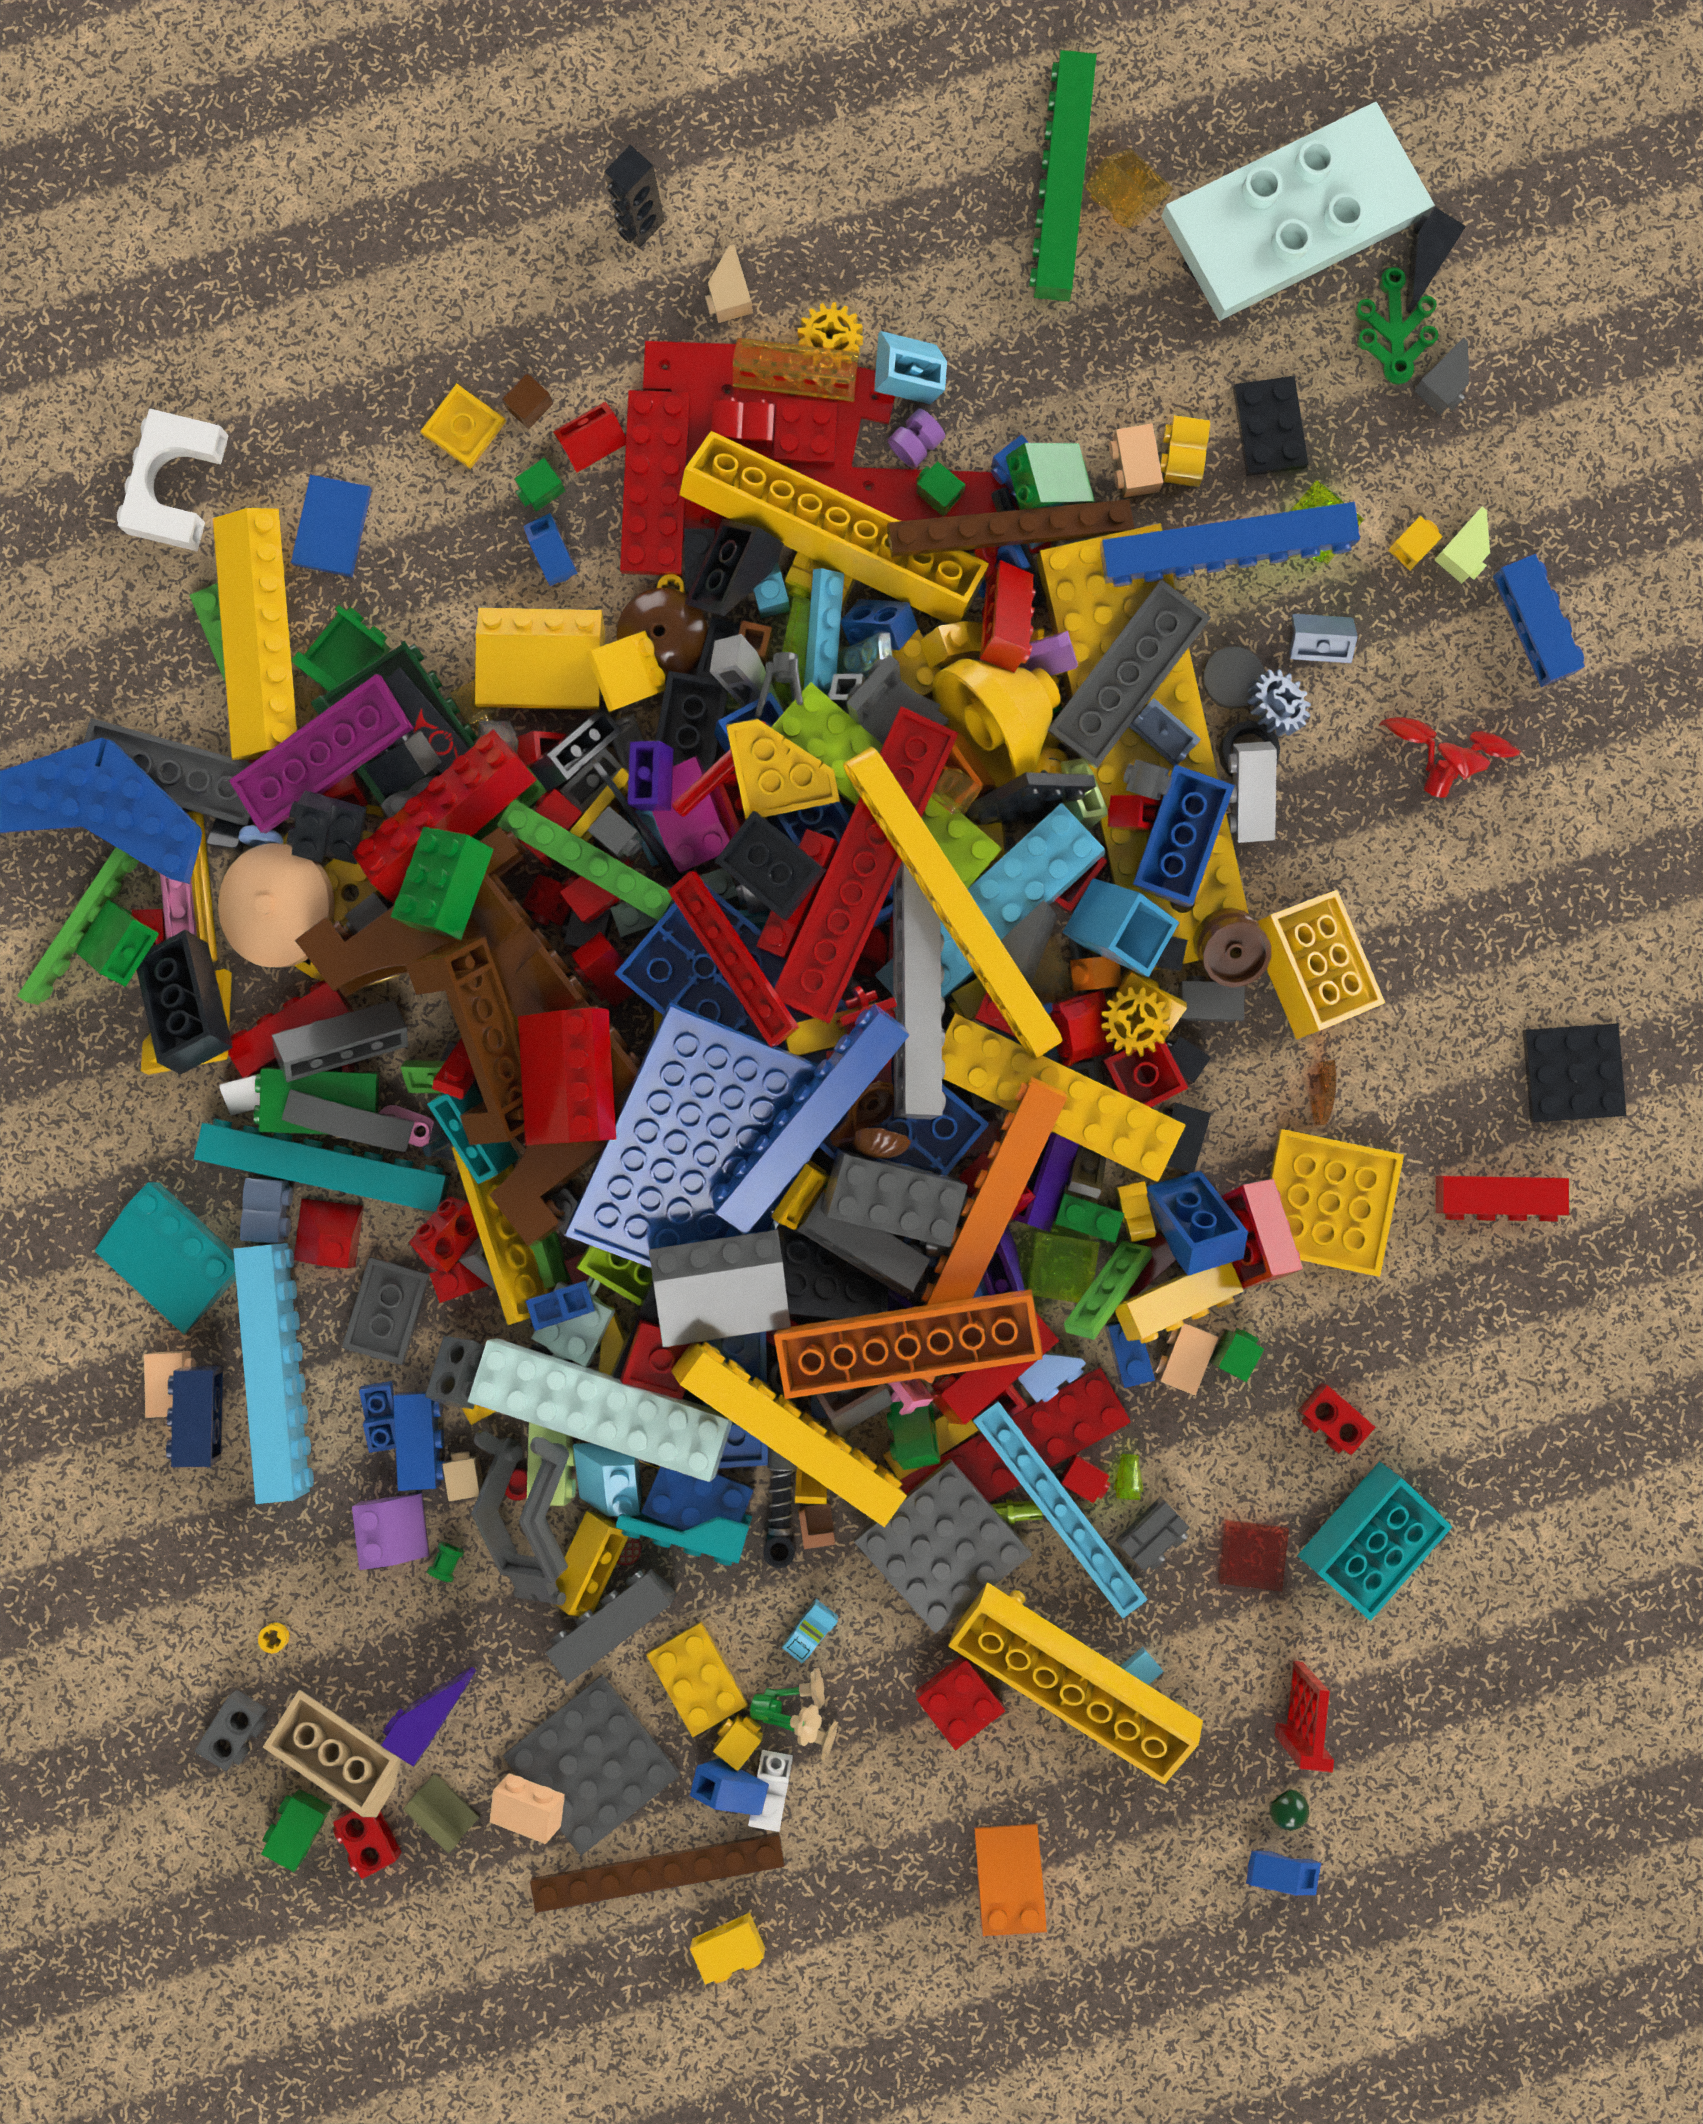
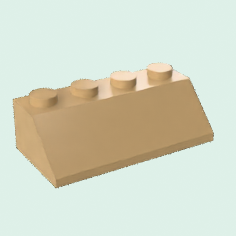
(334, 1755)

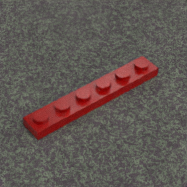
(733, 959)

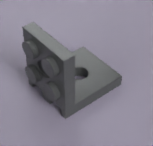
(881, 696)

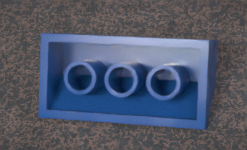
(1183, 836)

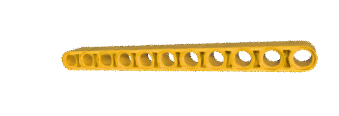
(952, 902)

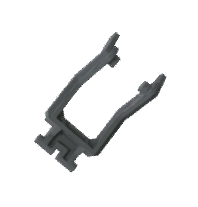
(531, 1576)

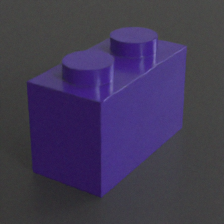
(650, 776)

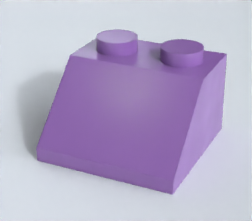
(390, 1531)

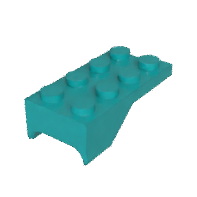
(714, 1537)

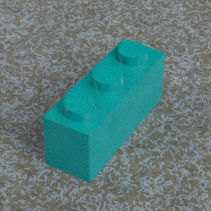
(481, 1159)

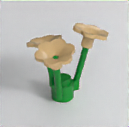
(806, 1725)

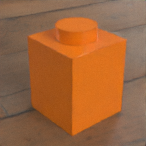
(1094, 973)

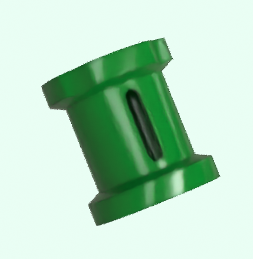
(445, 1562)

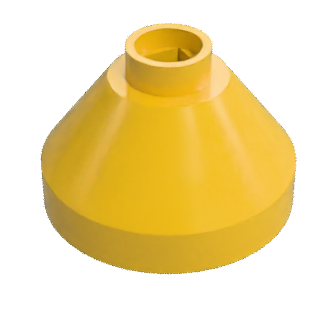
(998, 713)

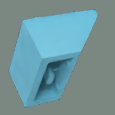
(909, 368)

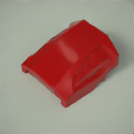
(1080, 1027)

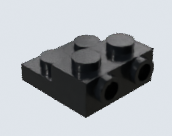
(325, 828)

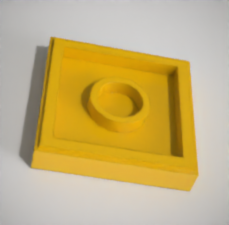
(463, 426)

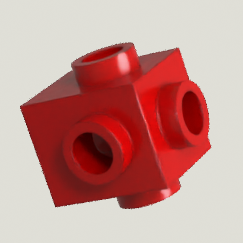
(546, 901)

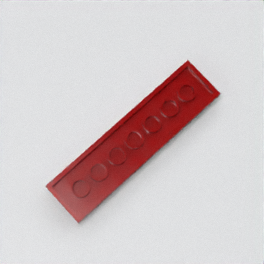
(1056, 1430)

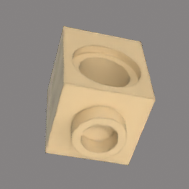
(463, 1476)

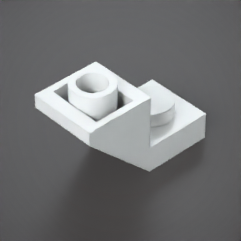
(775, 1771)

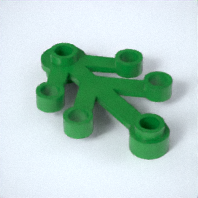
(1396, 330)

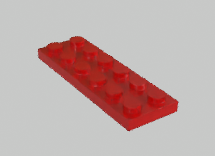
(652, 483)

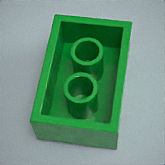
(442, 882)

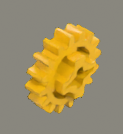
(828, 322)
(1149, 1024)

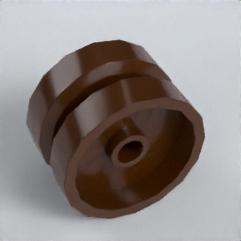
(1232, 947)

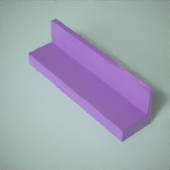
(1052, 654)

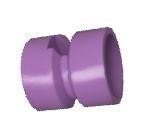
(920, 434)

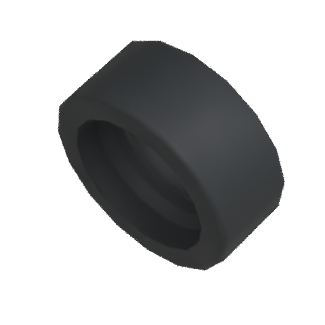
(1242, 728)

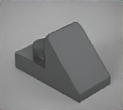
(1087, 1172)

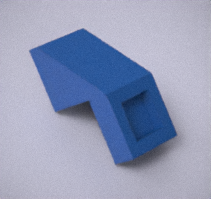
(550, 550)
(1283, 1874)

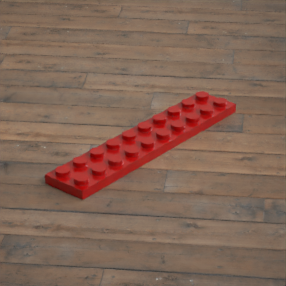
(860, 875)

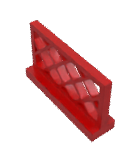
(1306, 1721)

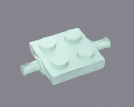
(580, 1336)

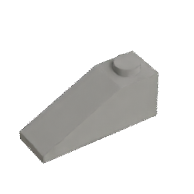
(739, 669)

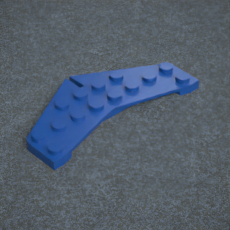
(109, 796)

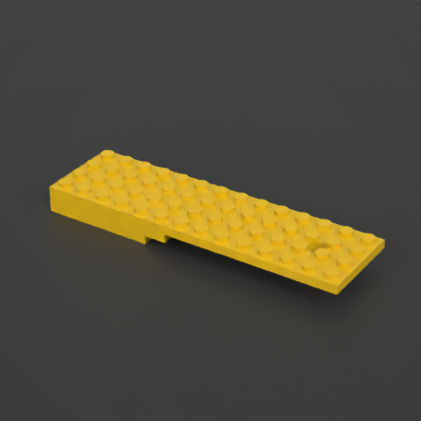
(1094, 619)

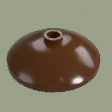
(684, 627)

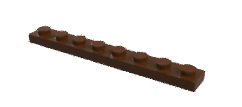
(1009, 528)
(657, 1872)

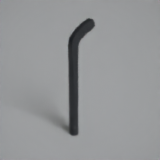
(654, 846)

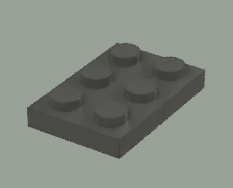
(386, 1311)

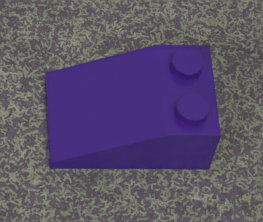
(414, 1729)

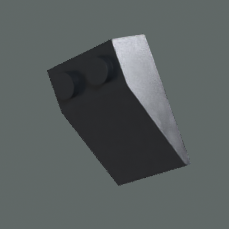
(733, 566)

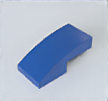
(560, 1305)

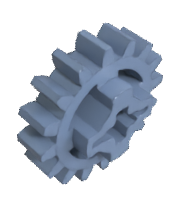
(1279, 702)

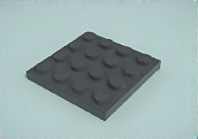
(943, 1546)
(596, 1758)

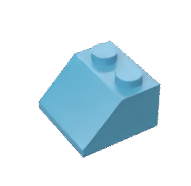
(608, 1479)

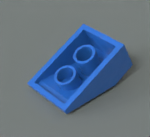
(1197, 1223)

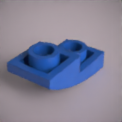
(379, 1416)

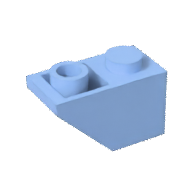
(1049, 1373)

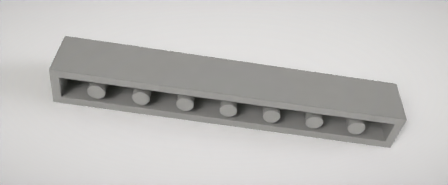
(918, 1000)

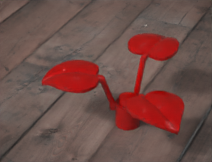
(1459, 759)

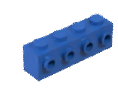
(1539, 620)

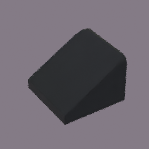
(225, 836)

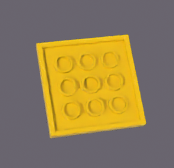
(1336, 1199)

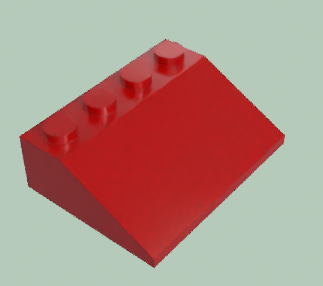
(567, 1076)

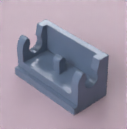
(1164, 732)

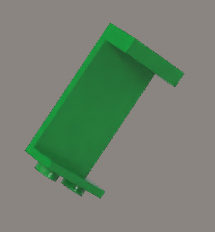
(347, 1088)

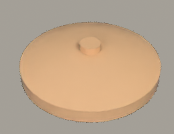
(271, 902)

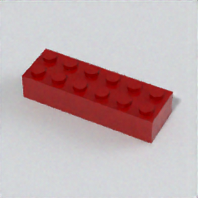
(456, 801)

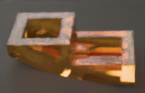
(1323, 1103)

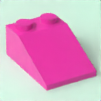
(698, 834)

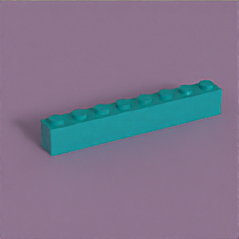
(320, 1166)

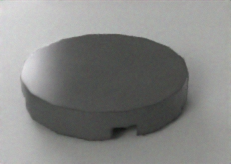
(1230, 676)

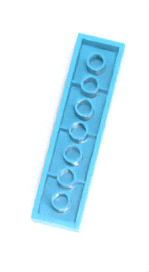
(1031, 872)
(272, 1373)

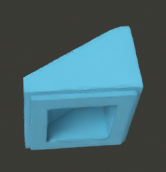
(1142, 1666)

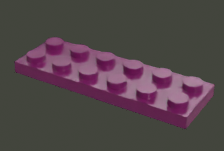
(321, 752)

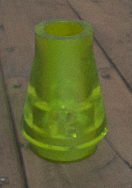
(1128, 1478)

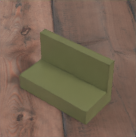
(441, 1812)

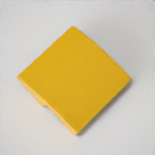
(1174, 1005)

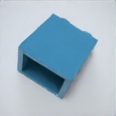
(1121, 926)

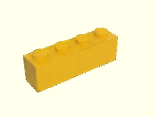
(1176, 1300)

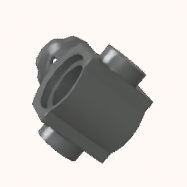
(1147, 779)

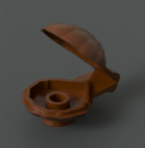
(869, 1110)

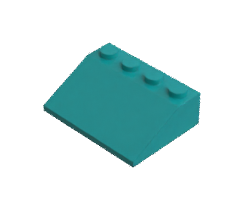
(168, 1256)
(1375, 1540)

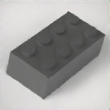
(893, 1198)

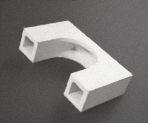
(163, 439)

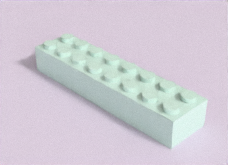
(600, 1409)

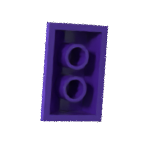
(1048, 1182)

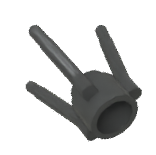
(786, 671)

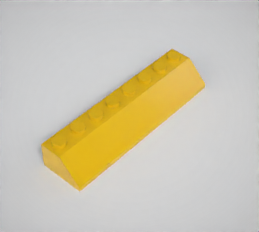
(254, 631)

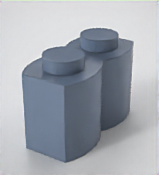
(265, 1210)

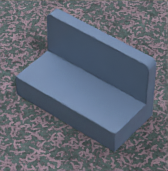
(1323, 638)

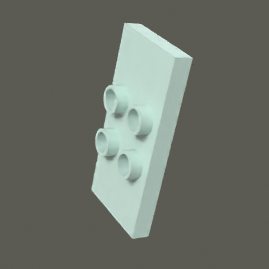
(1297, 210)

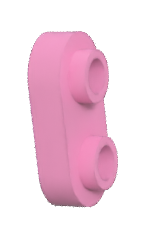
(418, 1119)

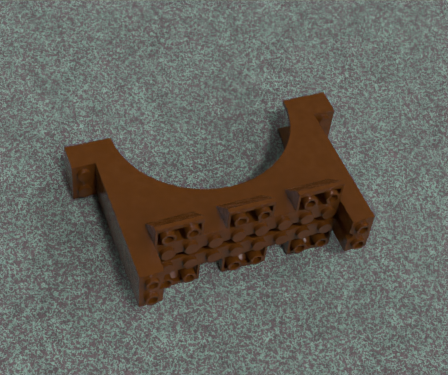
(532, 983)

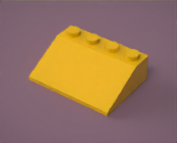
(537, 658)
(1318, 965)

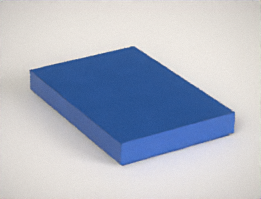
(331, 525)

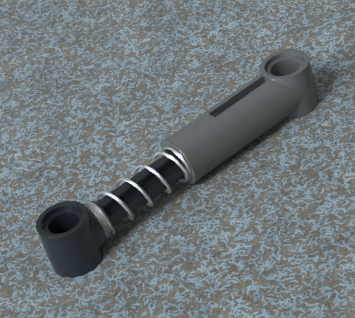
(780, 1527)

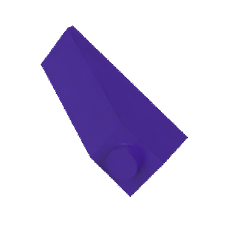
(1004, 1269)

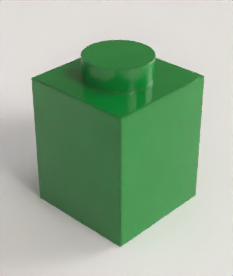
(538, 485)
(939, 488)

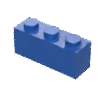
(418, 1441)

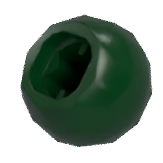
(1289, 1810)

